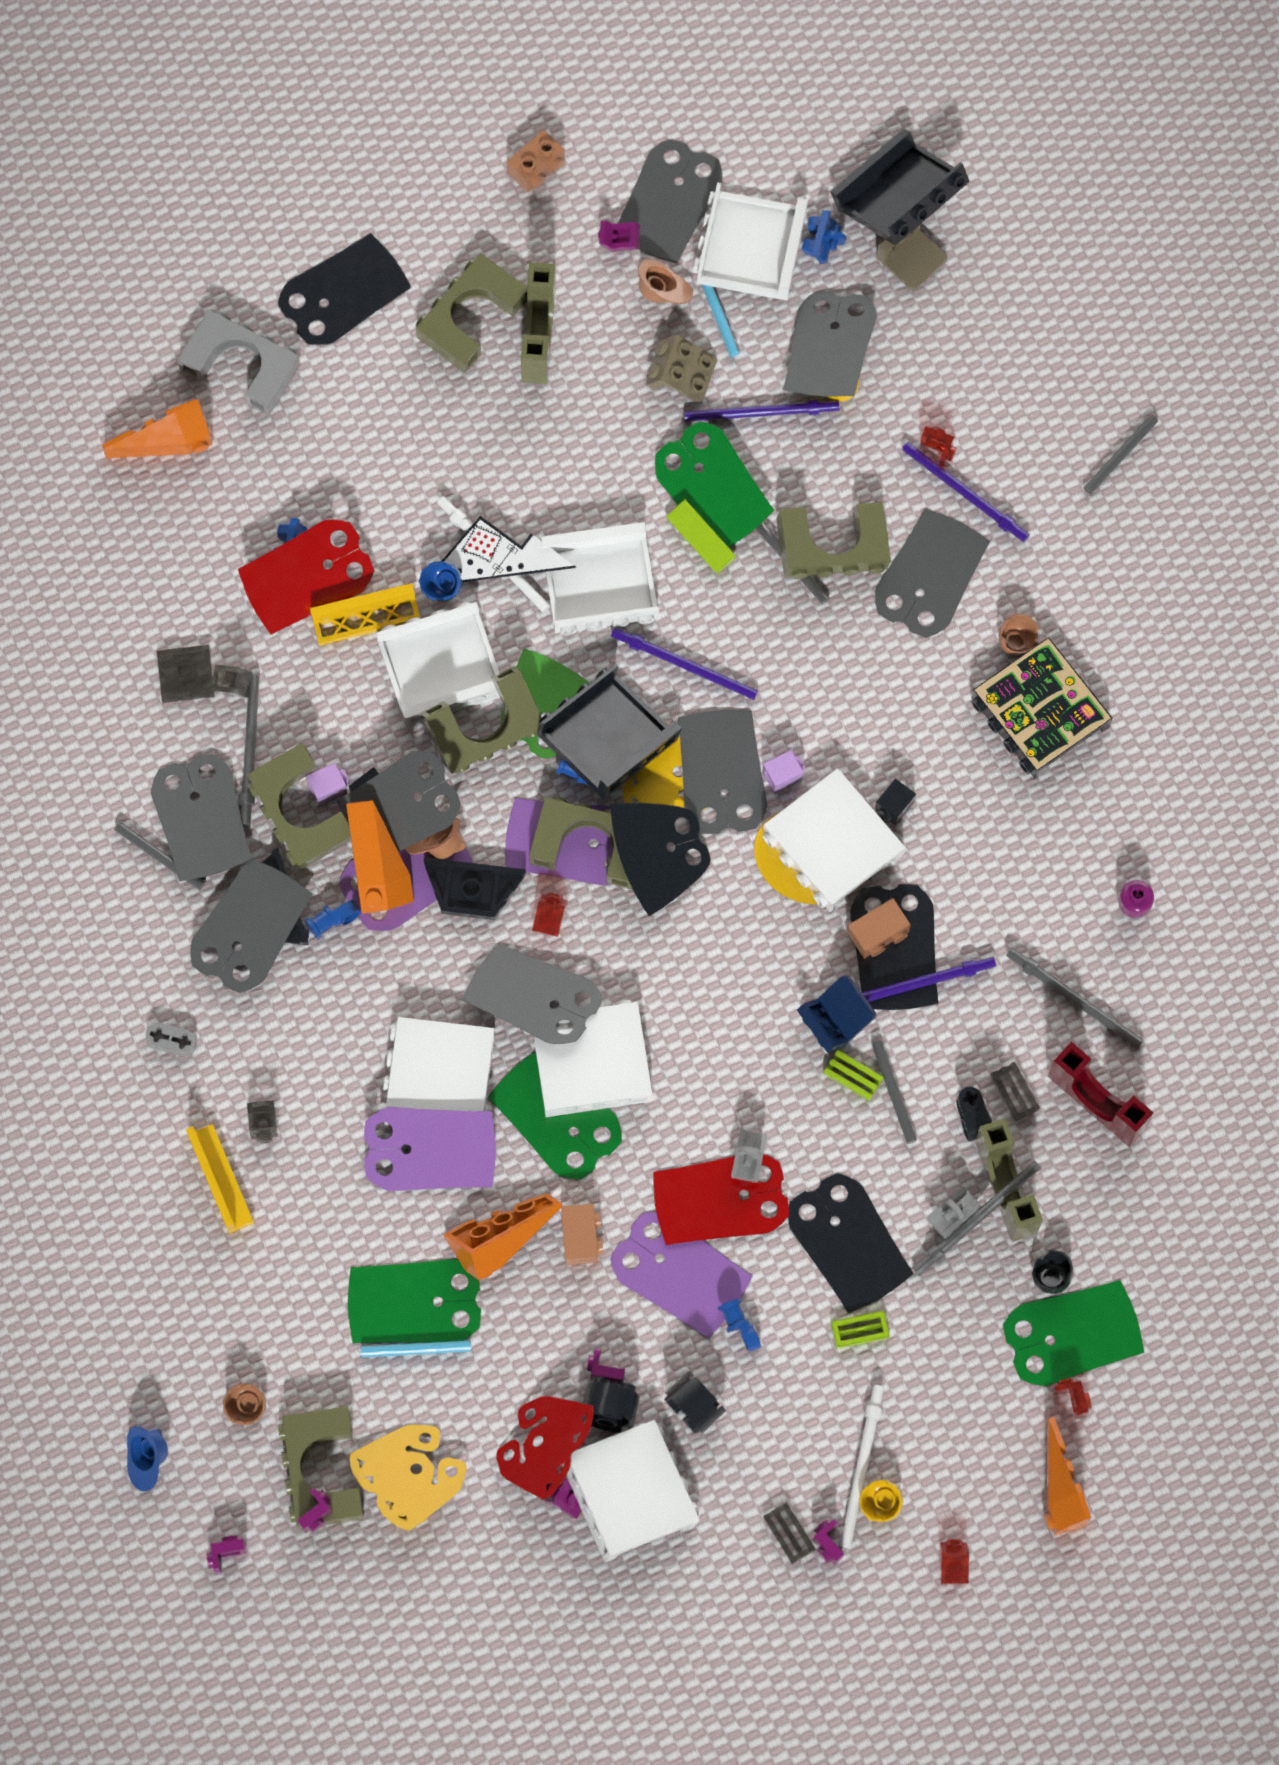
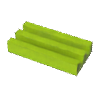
(859, 1067)
(860, 1340)

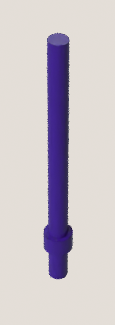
(813, 407)
(1004, 522)
(638, 643)
(967, 969)

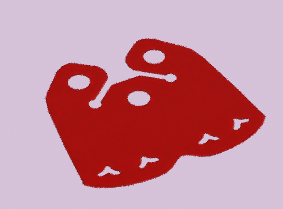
(557, 1445)

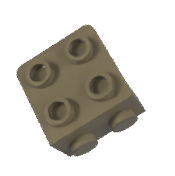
(912, 258)
(681, 367)

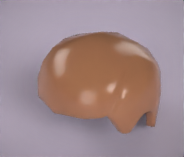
(1018, 635)
(244, 1404)

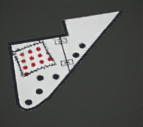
(490, 554)

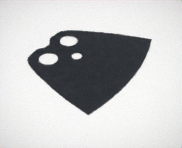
(642, 842)

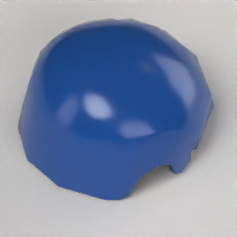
(440, 581)

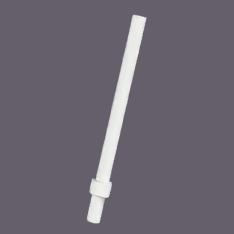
(459, 518)
(872, 1414)

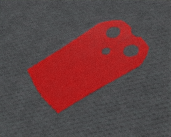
(293, 577)
(705, 1202)

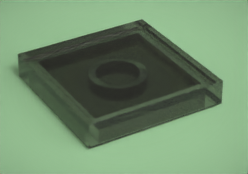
(185, 673)

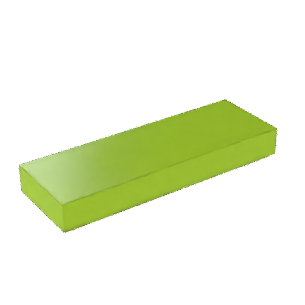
(701, 537)

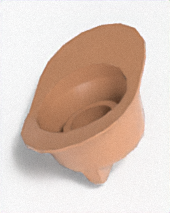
(661, 284)
(442, 843)

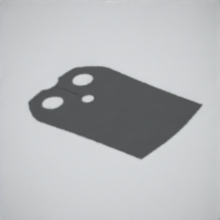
(668, 210)
(826, 358)
(935, 558)
(718, 755)
(393, 797)
(202, 833)
(258, 914)
(520, 993)

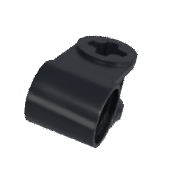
(972, 1116)

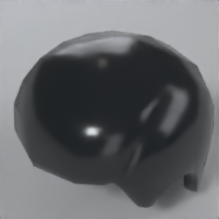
(1053, 1272)

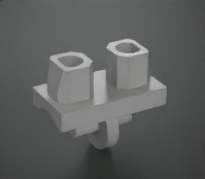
(749, 1156)
(953, 1212)

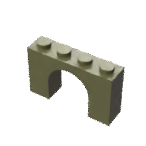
(480, 280)
(540, 313)
(804, 558)
(519, 721)
(271, 784)
(562, 818)
(995, 1149)
(303, 1433)

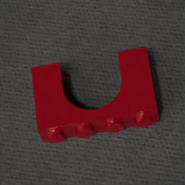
(1122, 1118)

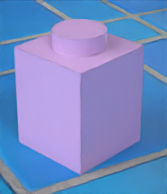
(783, 771)
(328, 784)

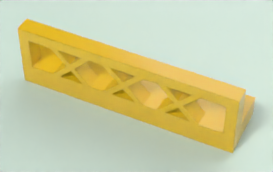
(362, 605)
(220, 1178)

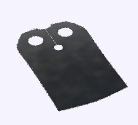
(353, 282)
(903, 960)
(855, 1255)

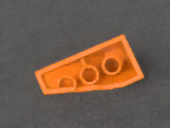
(176, 434)
(379, 868)
(494, 1241)
(1064, 1499)

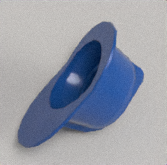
(144, 1455)

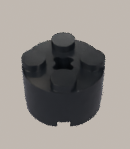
(694, 1402)
(613, 1404)

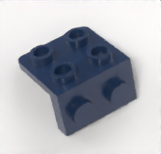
(837, 1014)

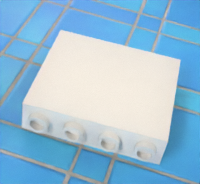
(750, 244)
(609, 579)
(439, 661)
(832, 839)
(438, 1066)
(600, 1068)
(631, 1490)

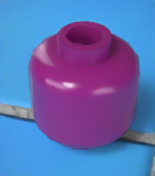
(1128, 899)

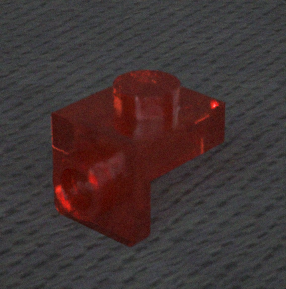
(940, 441)
(550, 914)
(1080, 1400)
(954, 1562)

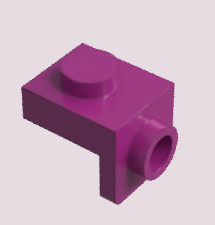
(619, 236)
(613, 1374)
(564, 1499)
(315, 1517)
(228, 1547)
(827, 1548)

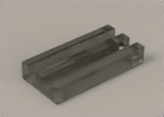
(1004, 1071)
(801, 1553)

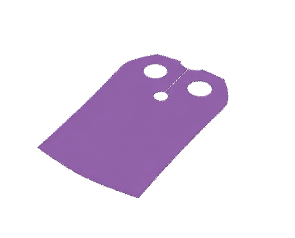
(576, 857)
(421, 887)
(445, 1152)
(687, 1283)

